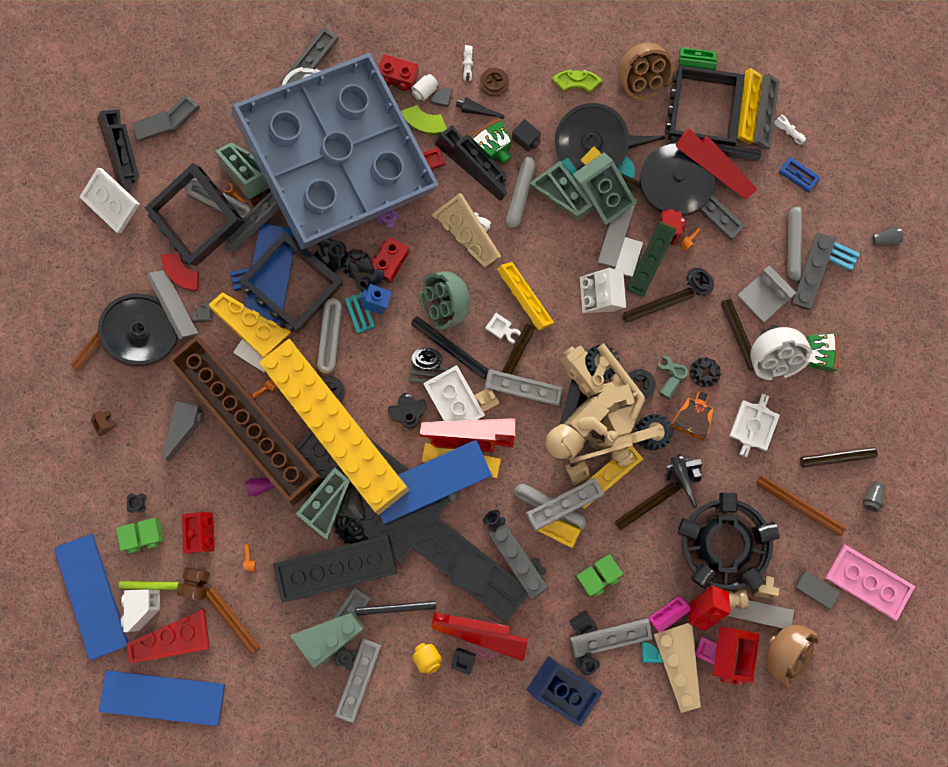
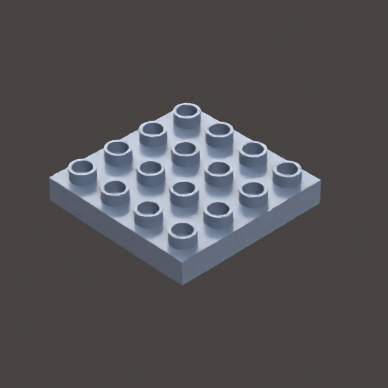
(334, 149)

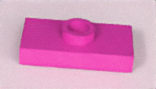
(669, 614)

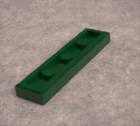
(651, 258)

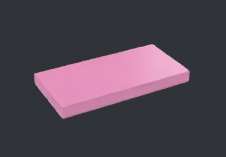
(870, 582)

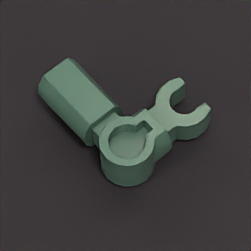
(678, 372)

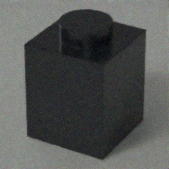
(526, 135)

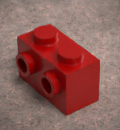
(398, 72)
(675, 220)
(390, 258)
(709, 608)

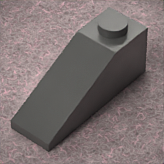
(182, 425)

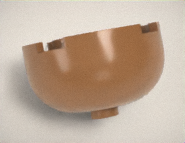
(642, 66)
(785, 649)

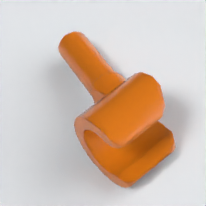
(232, 192)
(687, 243)
(269, 385)
(248, 565)

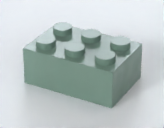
(605, 188)

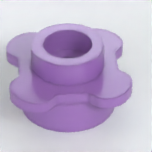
(382, 219)

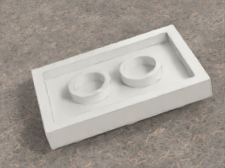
(109, 200)
(453, 396)

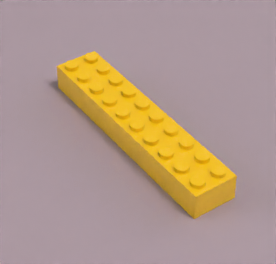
(334, 427)

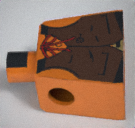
(694, 417)

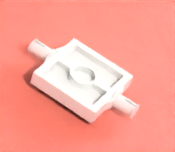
(754, 425)

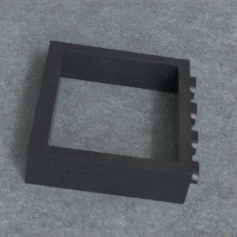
(711, 76)
(234, 219)
(276, 312)

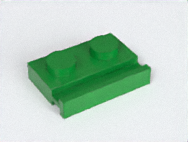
(698, 58)

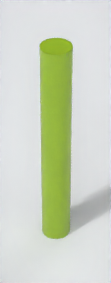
(149, 585)

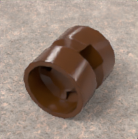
(194, 583)

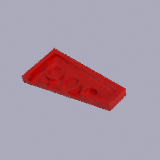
(178, 638)

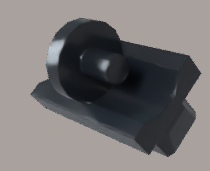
(693, 469)

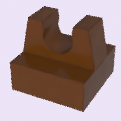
(100, 423)

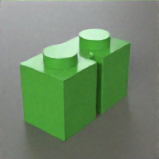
(145, 533)
(607, 569)

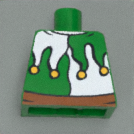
(494, 140)
(825, 351)

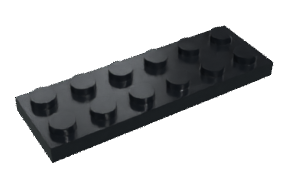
(335, 568)

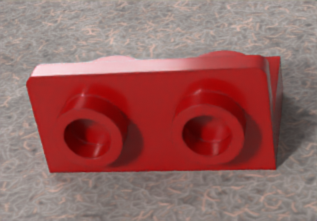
(198, 532)

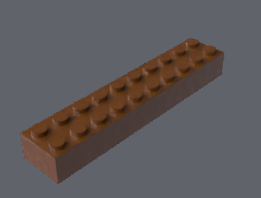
(245, 420)

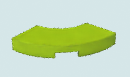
(577, 79)
(424, 122)

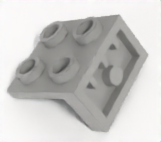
(766, 294)

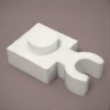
(501, 327)

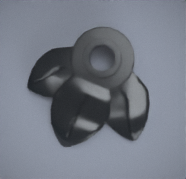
(328, 255)
(365, 272)
(405, 408)

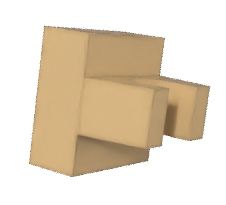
(486, 400)
(578, 473)
(767, 590)

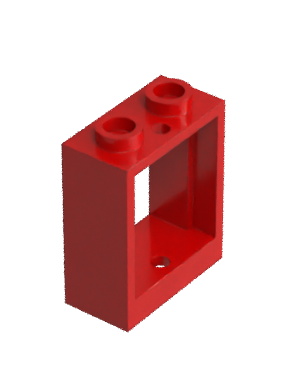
(726, 655)

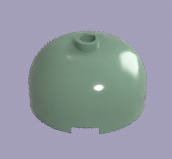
(453, 296)

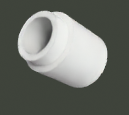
(424, 87)

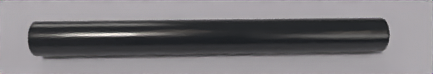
(395, 608)

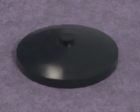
(591, 127)
(675, 181)
(136, 330)

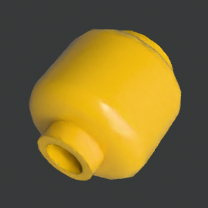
(427, 658)

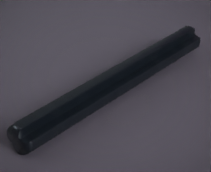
(731, 150)
(450, 347)

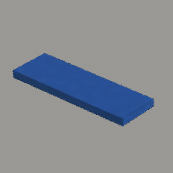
(274, 276)
(439, 480)
(91, 596)
(162, 698)

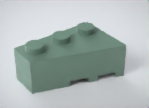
(242, 169)
(563, 191)
(325, 502)
(327, 638)

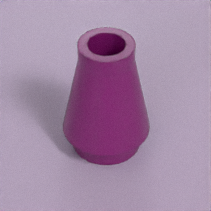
(258, 486)

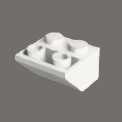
(603, 291)
(139, 608)

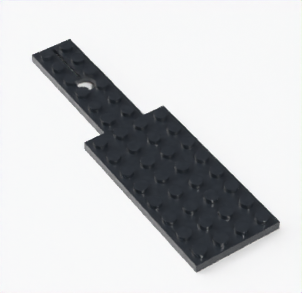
(420, 531)

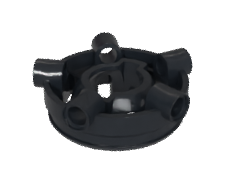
(763, 533)

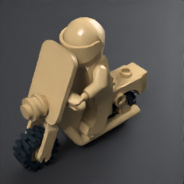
(612, 403)

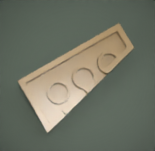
(467, 229)
(679, 658)

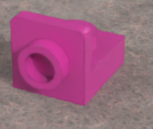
(706, 650)

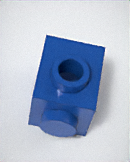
(375, 299)

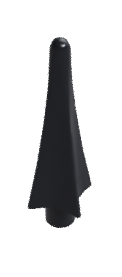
(472, 107)
(635, 141)
(680, 471)

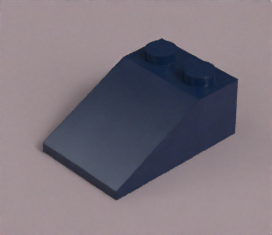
(563, 691)

